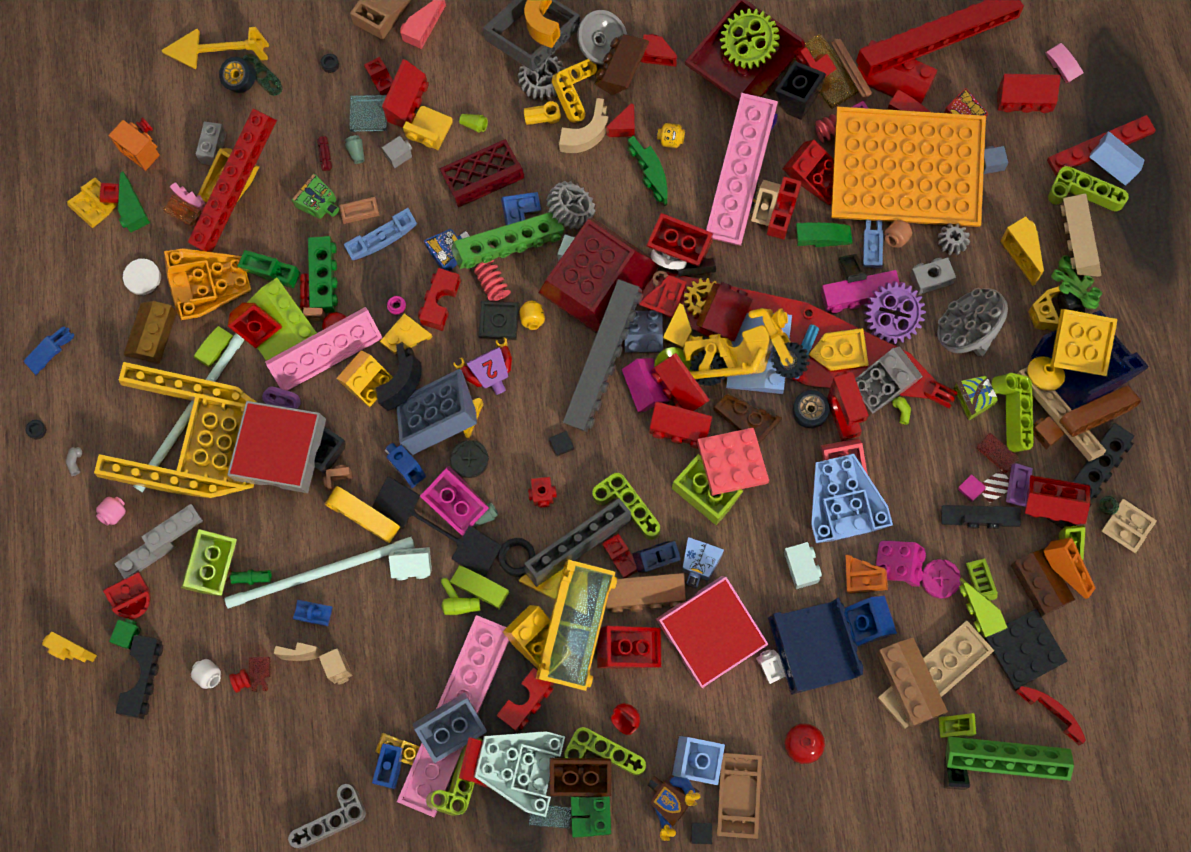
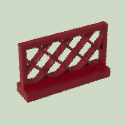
(488, 183)

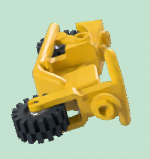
(750, 355)

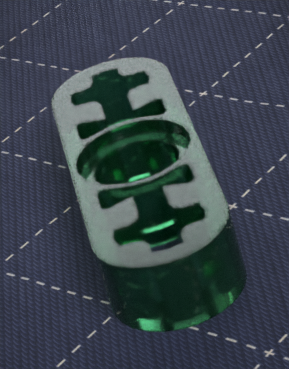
(264, 82)

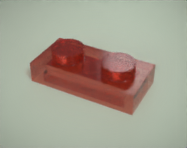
(997, 452)

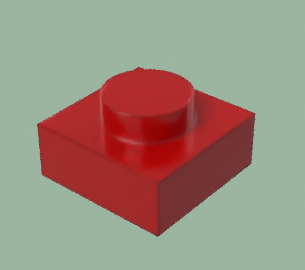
(109, 193)

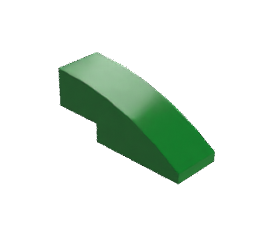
(823, 234)
(269, 268)

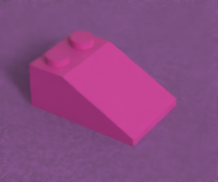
(454, 500)

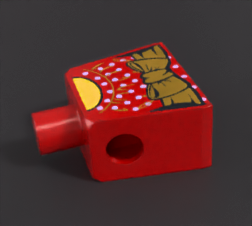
(966, 105)

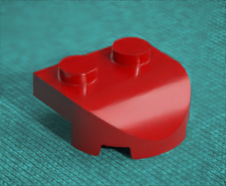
(129, 596)

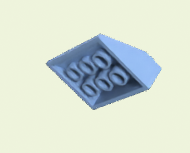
(766, 381)

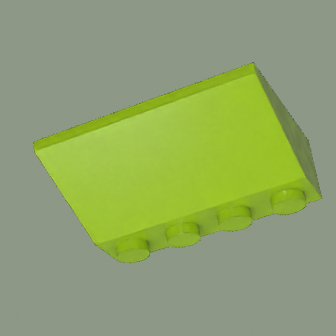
(281, 307)

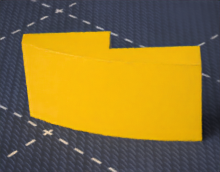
(409, 750)

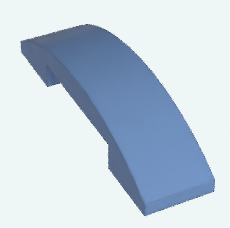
(382, 236)

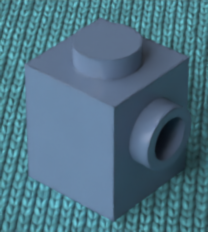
(994, 159)

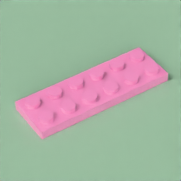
(324, 349)

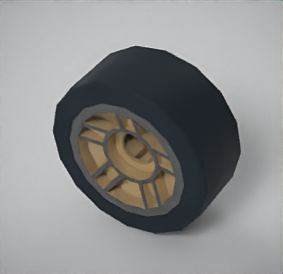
(814, 400)

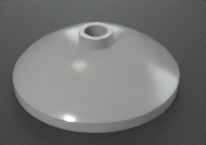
(599, 25)

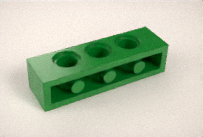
(316, 248)

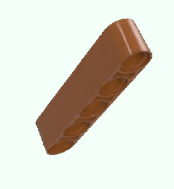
(1100, 411)

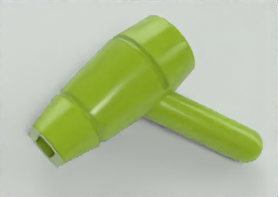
(456, 605)

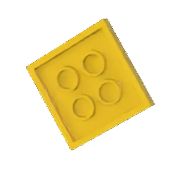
(1083, 342)

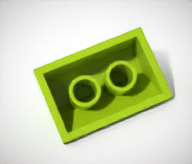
(695, 489)
(208, 563)

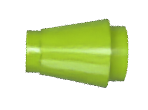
(473, 121)

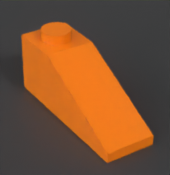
(1067, 562)

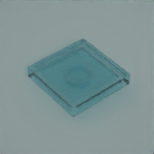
(367, 113)

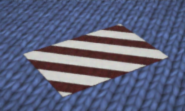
(995, 486)

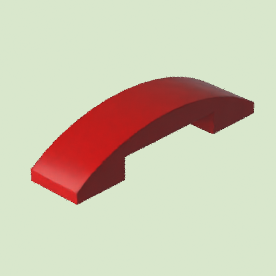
(1072, 730)

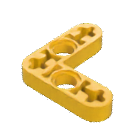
(568, 81)

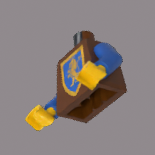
(672, 801)

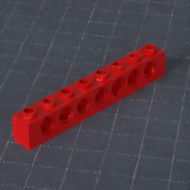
(232, 181)

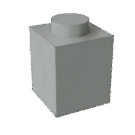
(397, 151)

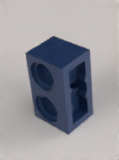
(656, 556)

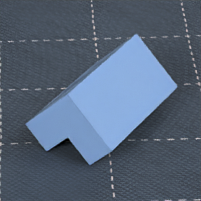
(1117, 158)

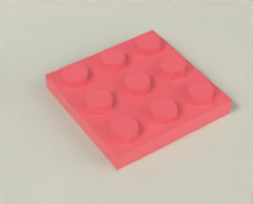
(732, 461)

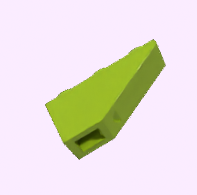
(987, 615)

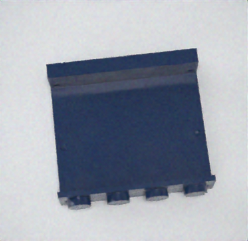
(816, 646)

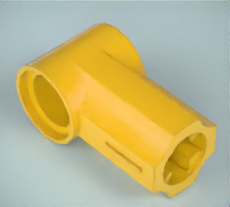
(540, 114)

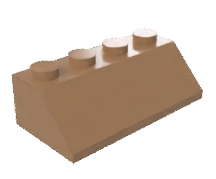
(647, 592)
(911, 682)

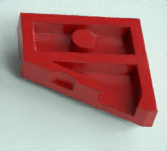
(665, 296)

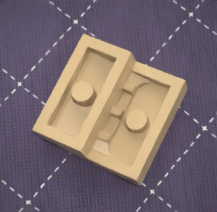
(1129, 526)
(302, 652)

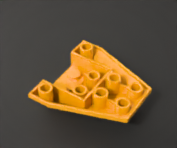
(203, 281)

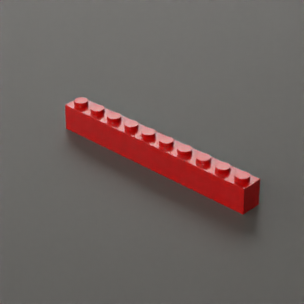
(936, 35)

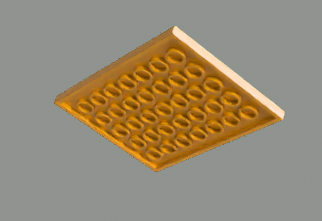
(908, 166)

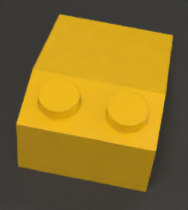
(215, 172)
(1023, 246)

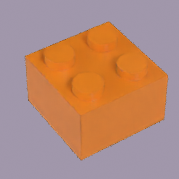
(134, 145)

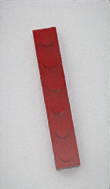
(1081, 153)

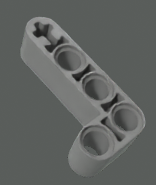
(326, 821)

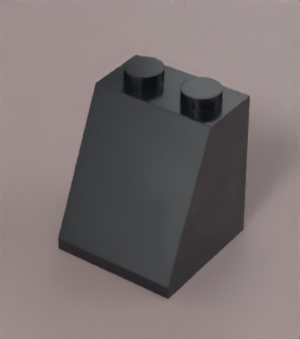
(799, 89)

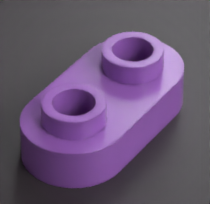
(282, 398)

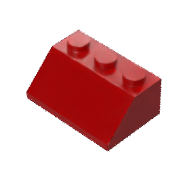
(1028, 92)
(405, 94)
(680, 240)
(679, 383)
(679, 424)
(1057, 500)

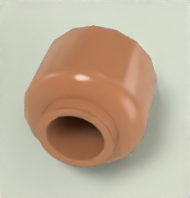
(898, 234)

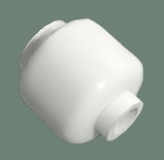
(206, 673)

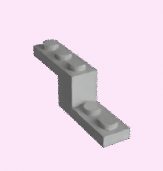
(159, 541)

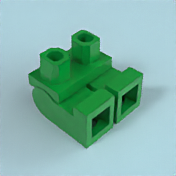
(600, 819)

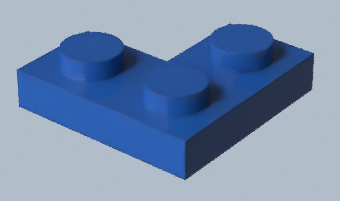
(517, 205)

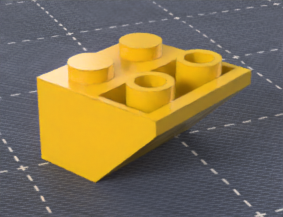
(363, 377)

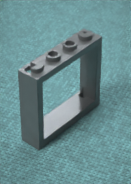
(511, 14)

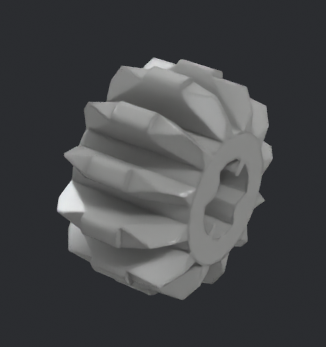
(949, 243)

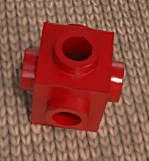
(544, 486)

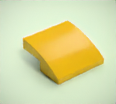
(88, 205)

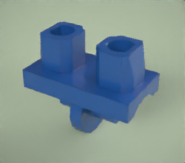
(313, 613)

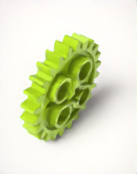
(745, 22)

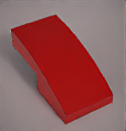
(379, 75)
(620, 556)

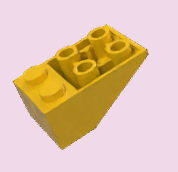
(529, 633)

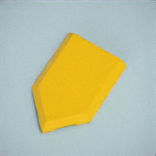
(841, 350)

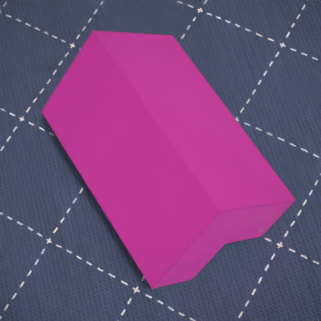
(642, 386)

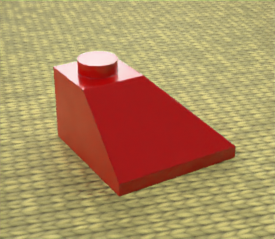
(252, 323)

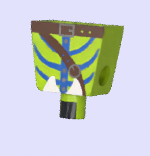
(975, 395)

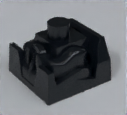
(329, 450)

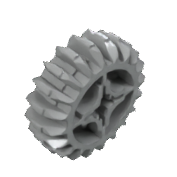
(540, 89)
(570, 204)

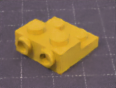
(64, 648)

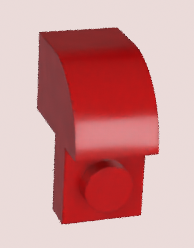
(821, 62)

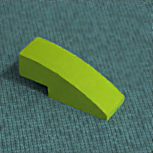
(480, 587)

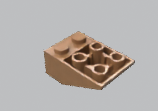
(377, 15)

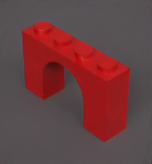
(846, 406)

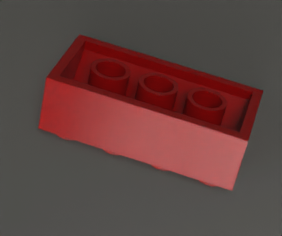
(910, 77)

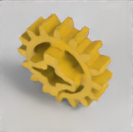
(697, 294)

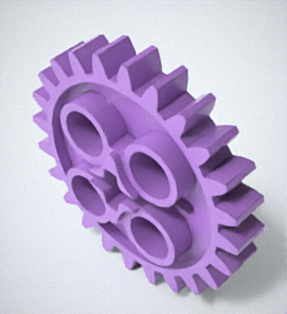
(898, 295)

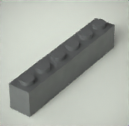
(577, 542)

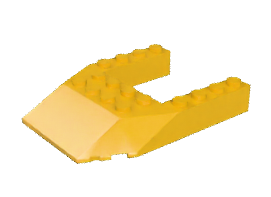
(207, 441)

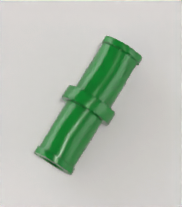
(250, 576)

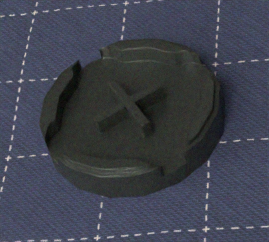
(469, 459)

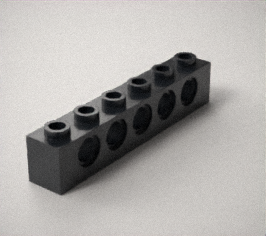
(1122, 440)

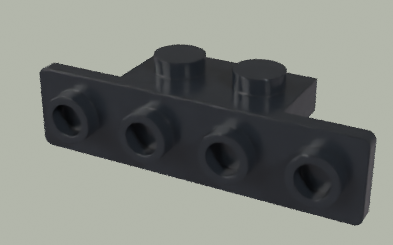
(981, 516)

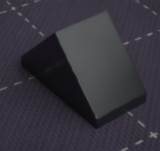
(955, 778)

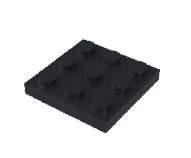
(1026, 649)

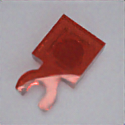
(259, 669)

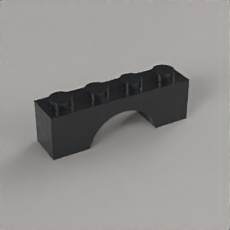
(135, 701)

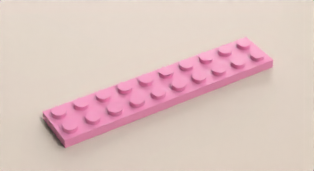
(471, 675)

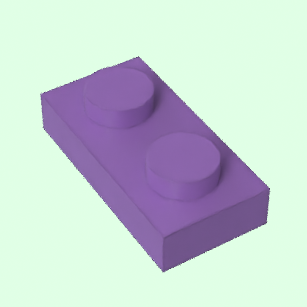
(1018, 484)

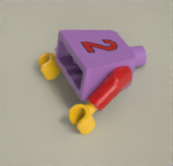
(489, 368)

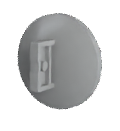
(972, 321)

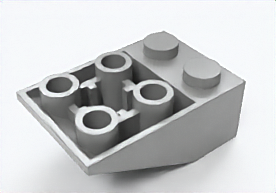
(887, 379)

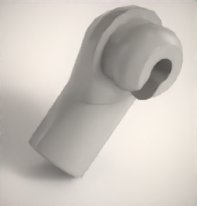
(71, 459)

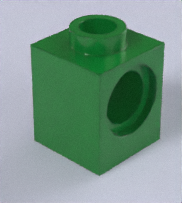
(124, 633)

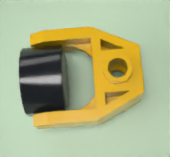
(1043, 311)

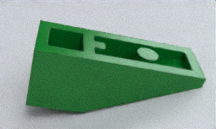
(129, 206)

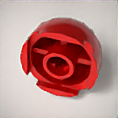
(804, 743)

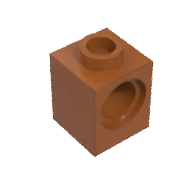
(1047, 432)

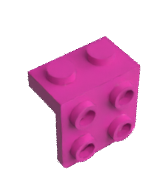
(902, 561)

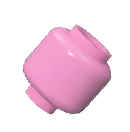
(110, 510)

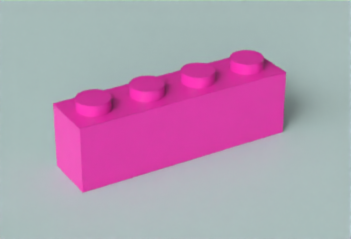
(854, 294)

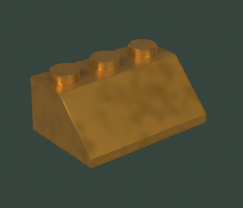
(150, 331)

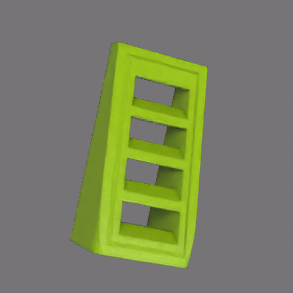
(991, 593)

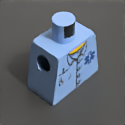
(700, 561)

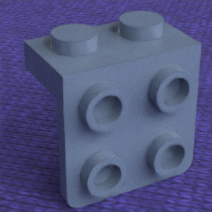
(645, 332)

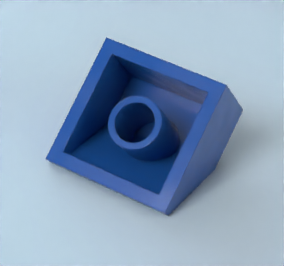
(870, 620)

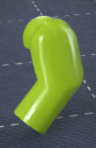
(905, 409)

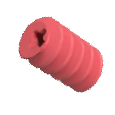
(826, 127)
(491, 282)

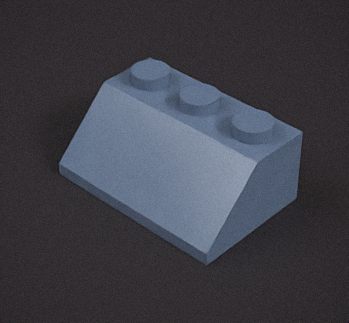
(449, 727)

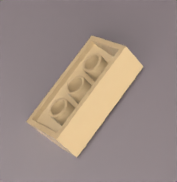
(1082, 235)

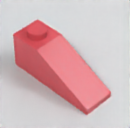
(421, 23)

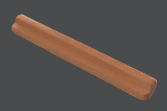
(851, 68)

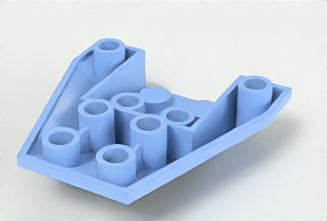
(845, 501)

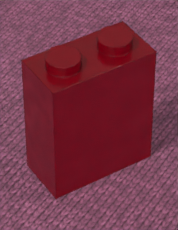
(724, 311)

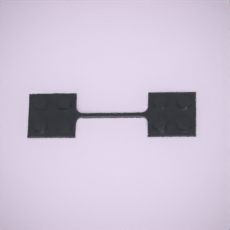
(473, 550)

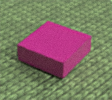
(971, 488)

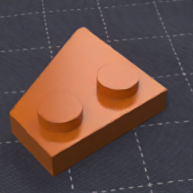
(864, 576)

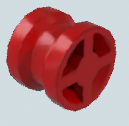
(240, 680)

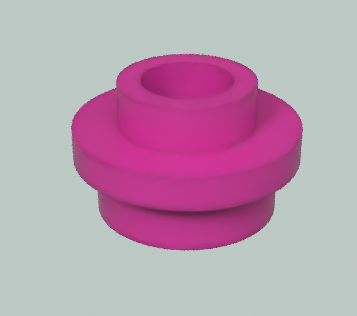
(396, 300)

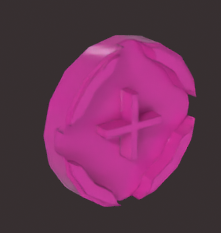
(940, 578)

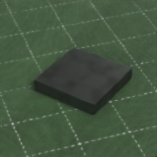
(498, 320)

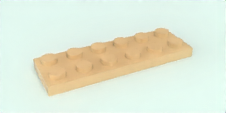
(946, 664)

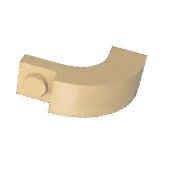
(587, 137)

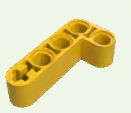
(362, 514)

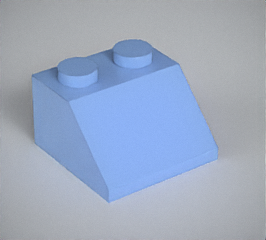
(698, 760)

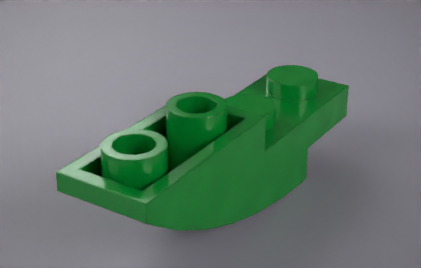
(652, 169)

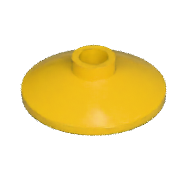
(1040, 376)

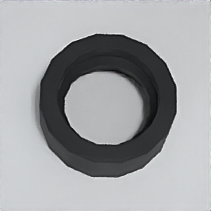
(504, 549)

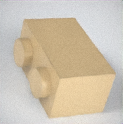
(336, 666)

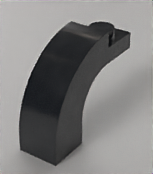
(404, 382)

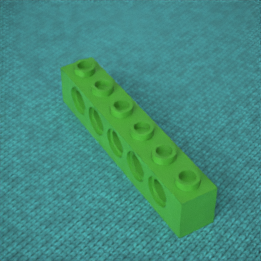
(497, 237)
(1009, 758)

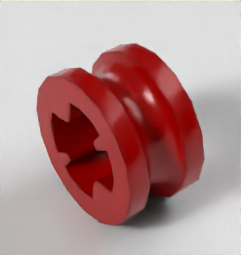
(144, 126)

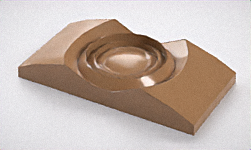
(739, 796)

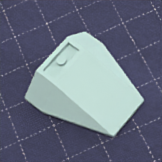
(519, 767)

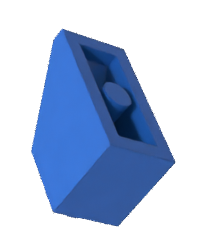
(388, 766)

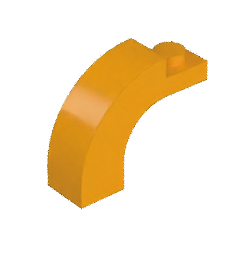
(540, 28)

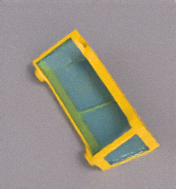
(575, 625)

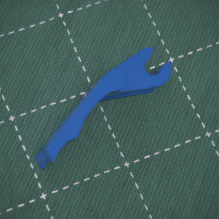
(47, 350)

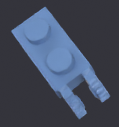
(873, 245)

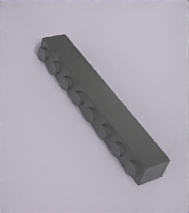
(603, 355)

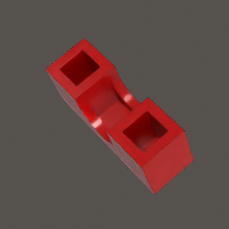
(784, 208)
(443, 284)
(517, 715)

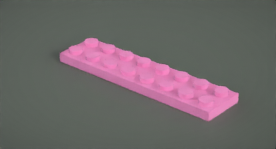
(741, 168)

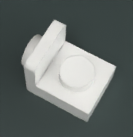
(771, 665)

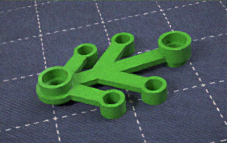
(1089, 299)

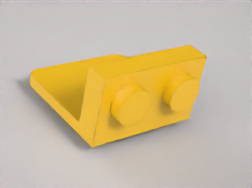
(428, 127)

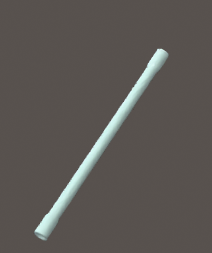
(234, 344)
(242, 597)

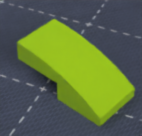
(212, 346)

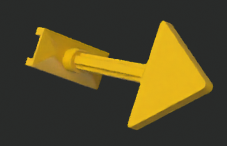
(187, 48)

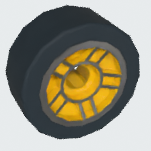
(229, 74)

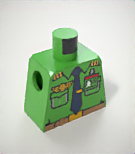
(316, 198)

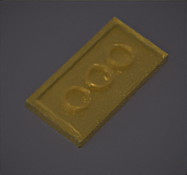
(837, 85)

